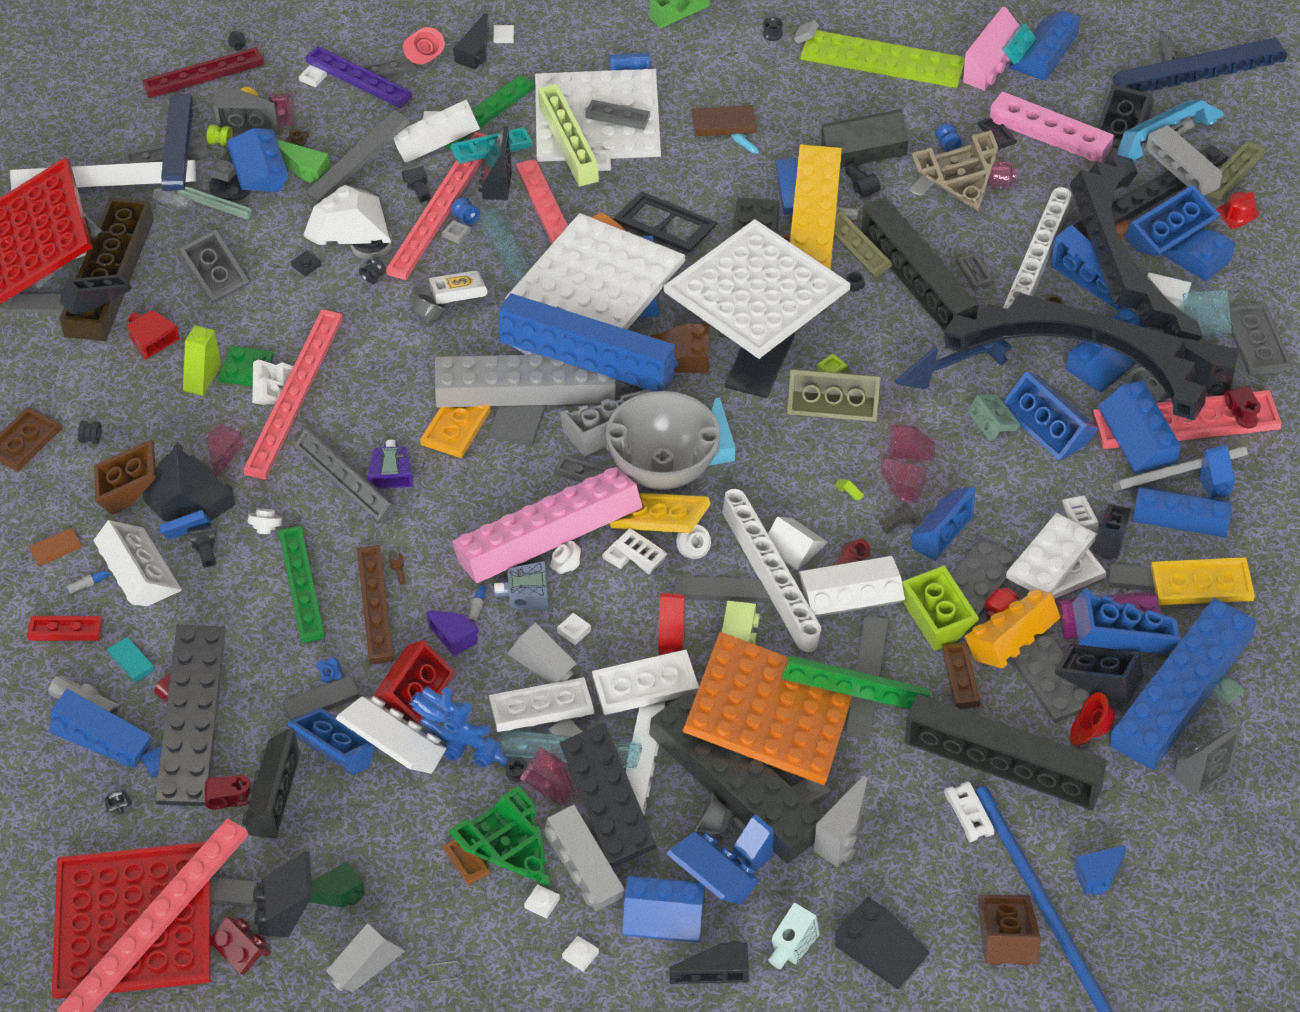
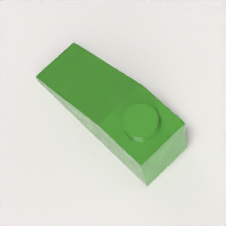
(304, 162)

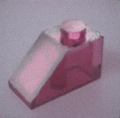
(284, 108)
(910, 444)
(223, 446)
(904, 479)
(548, 776)

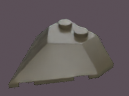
(962, 170)

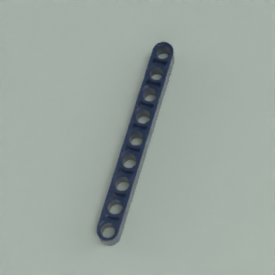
(1202, 66)
(177, 143)

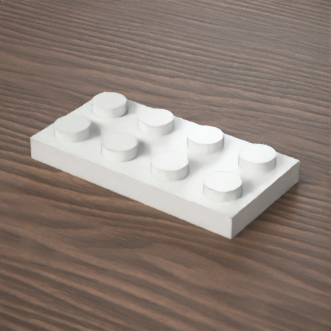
(1051, 554)
(645, 682)
(541, 704)

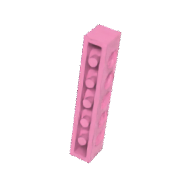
(1051, 127)

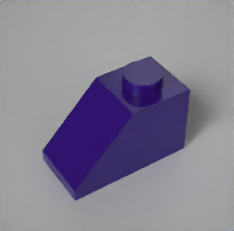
(453, 630)

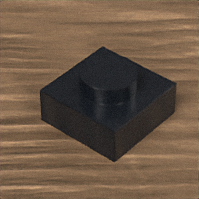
(305, 263)

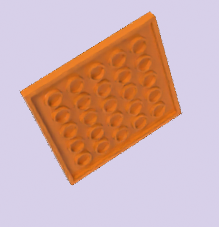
(764, 717)

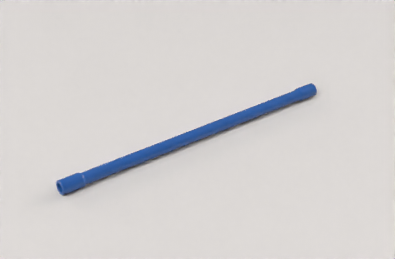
(1042, 900)

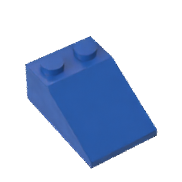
(1202, 253)

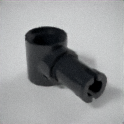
(416, 180)
(862, 183)
(202, 540)

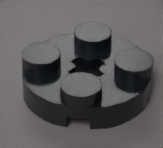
(220, 189)

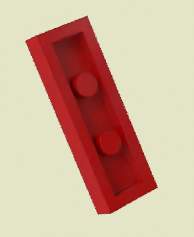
(64, 628)

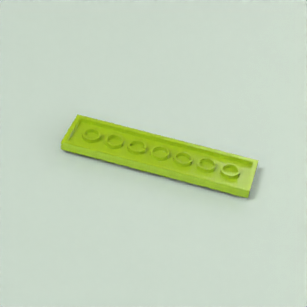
(884, 58)

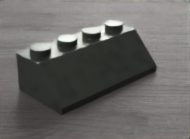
(867, 137)
(272, 785)

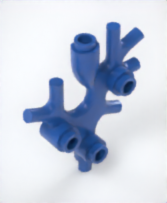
(456, 730)

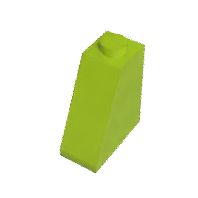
(200, 360)

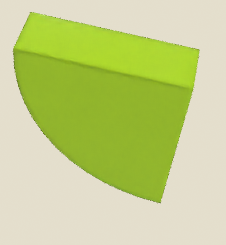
(850, 488)

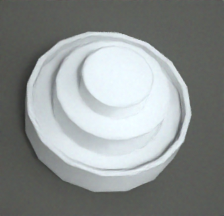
(264, 520)
(694, 544)
(566, 557)

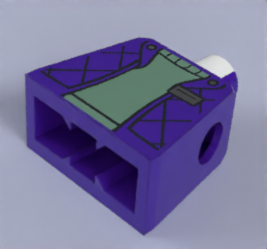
(390, 467)

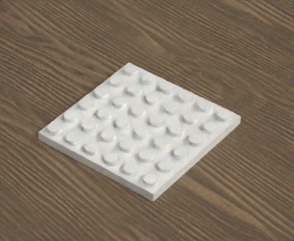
(618, 87)
(600, 272)
(756, 288)

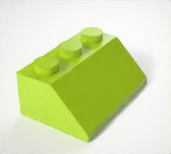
(938, 607)

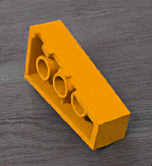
(1012, 628)

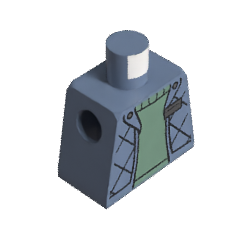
(525, 587)

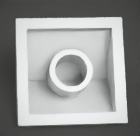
(795, 541)

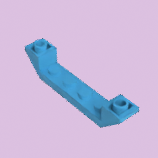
(1202, 112)

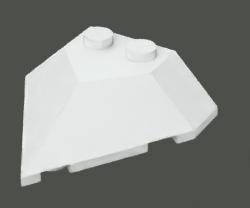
(347, 217)

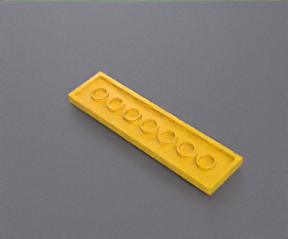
(816, 201)

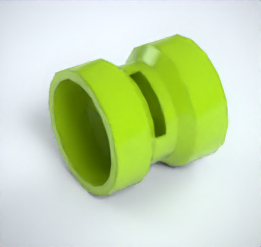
(219, 135)

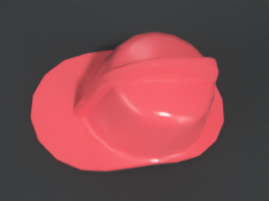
(423, 45)

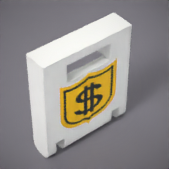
(457, 287)

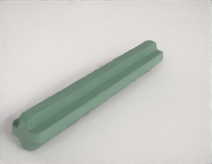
(217, 202)

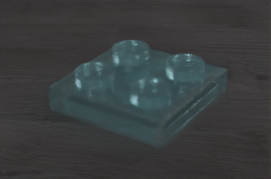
(1210, 310)

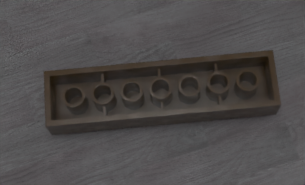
(112, 253)

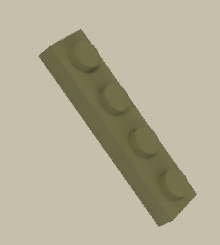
(1237, 168)
(860, 245)

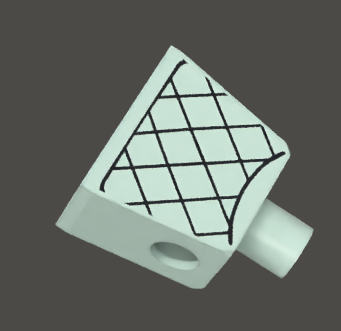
(794, 936)

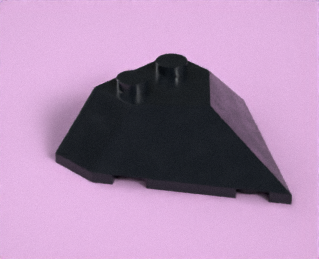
(185, 487)

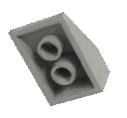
(839, 827)

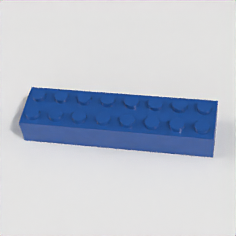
(586, 343)
(1183, 684)

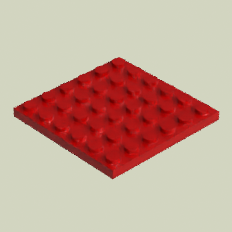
(40, 228)
(102, 899)

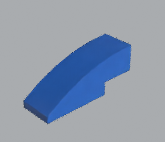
(786, 177)

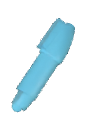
(741, 139)

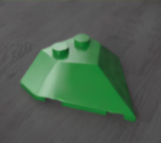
(507, 836)

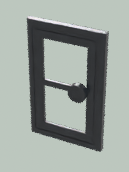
(659, 231)

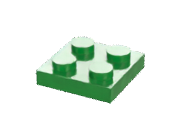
(239, 365)

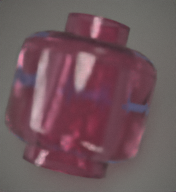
(1002, 175)

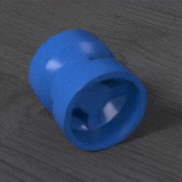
(948, 137)
(465, 211)

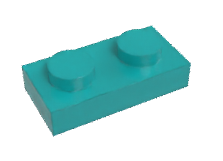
(1019, 43)

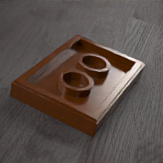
(723, 120)
(25, 438)

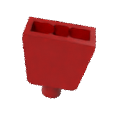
(151, 332)

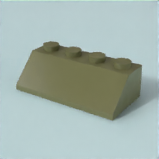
(833, 395)

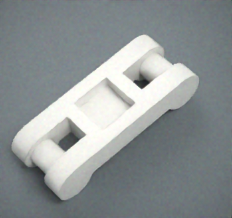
(969, 811)

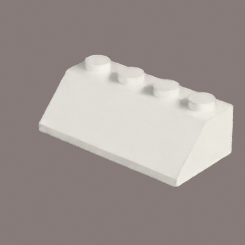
(436, 131)
(136, 563)
(852, 586)
(393, 734)

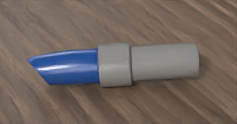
(87, 581)
(477, 604)

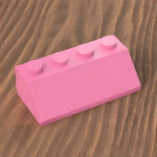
(986, 55)

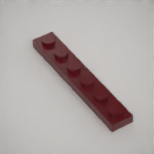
(202, 72)

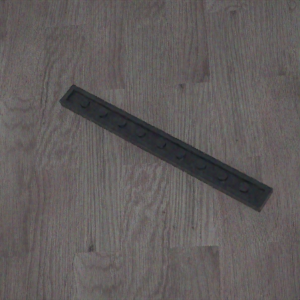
(1152, 192)

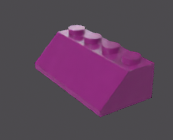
(1142, 601)

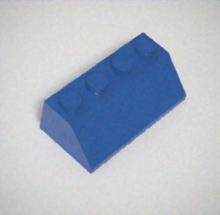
(1053, 39)
(1171, 222)
(1098, 364)
(1049, 416)
(1140, 428)
(1182, 511)

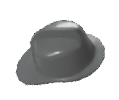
(426, 305)
(714, 817)

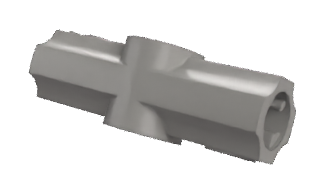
(60, 684)

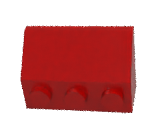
(410, 674)

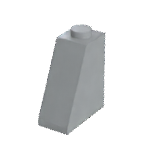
(542, 655)
(363, 958)

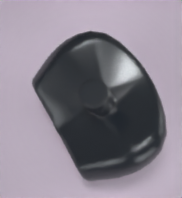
(117, 800)

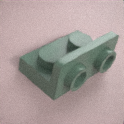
(992, 415)

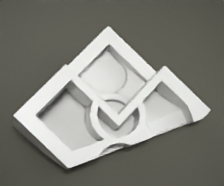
(269, 381)

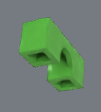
(670, 11)

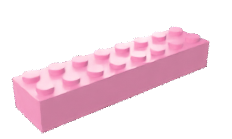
(547, 524)

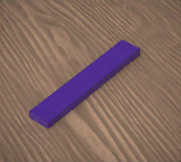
(358, 77)

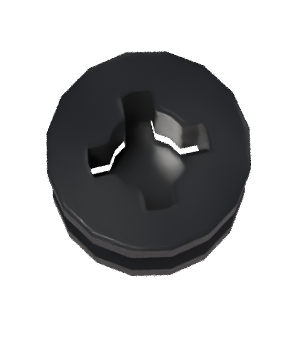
(772, 29)
(372, 270)
(89, 432)

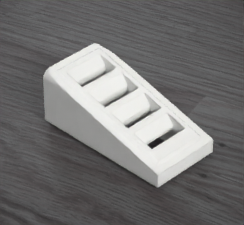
(1091, 521)
(651, 549)

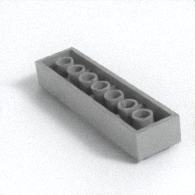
(516, 382)

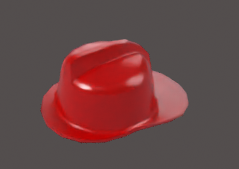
(1239, 209)
(1093, 720)

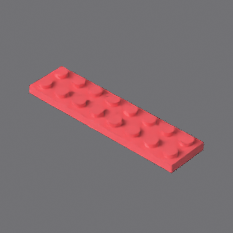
(1212, 421)

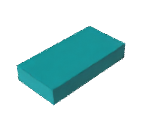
(131, 659)

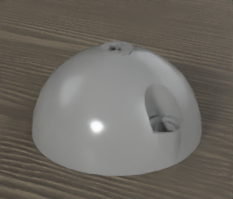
(662, 439)

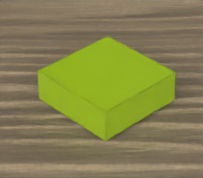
(832, 364)

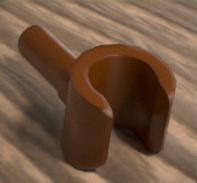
(397, 565)

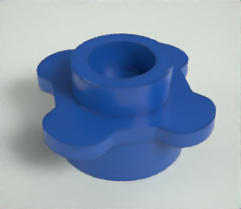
(333, 665)

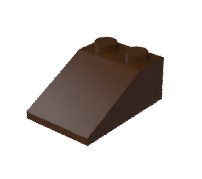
(690, 347)
(124, 477)
(1008, 929)

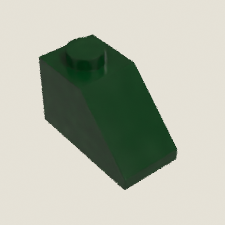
(338, 887)

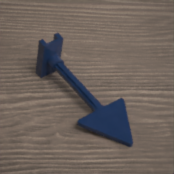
(921, 371)

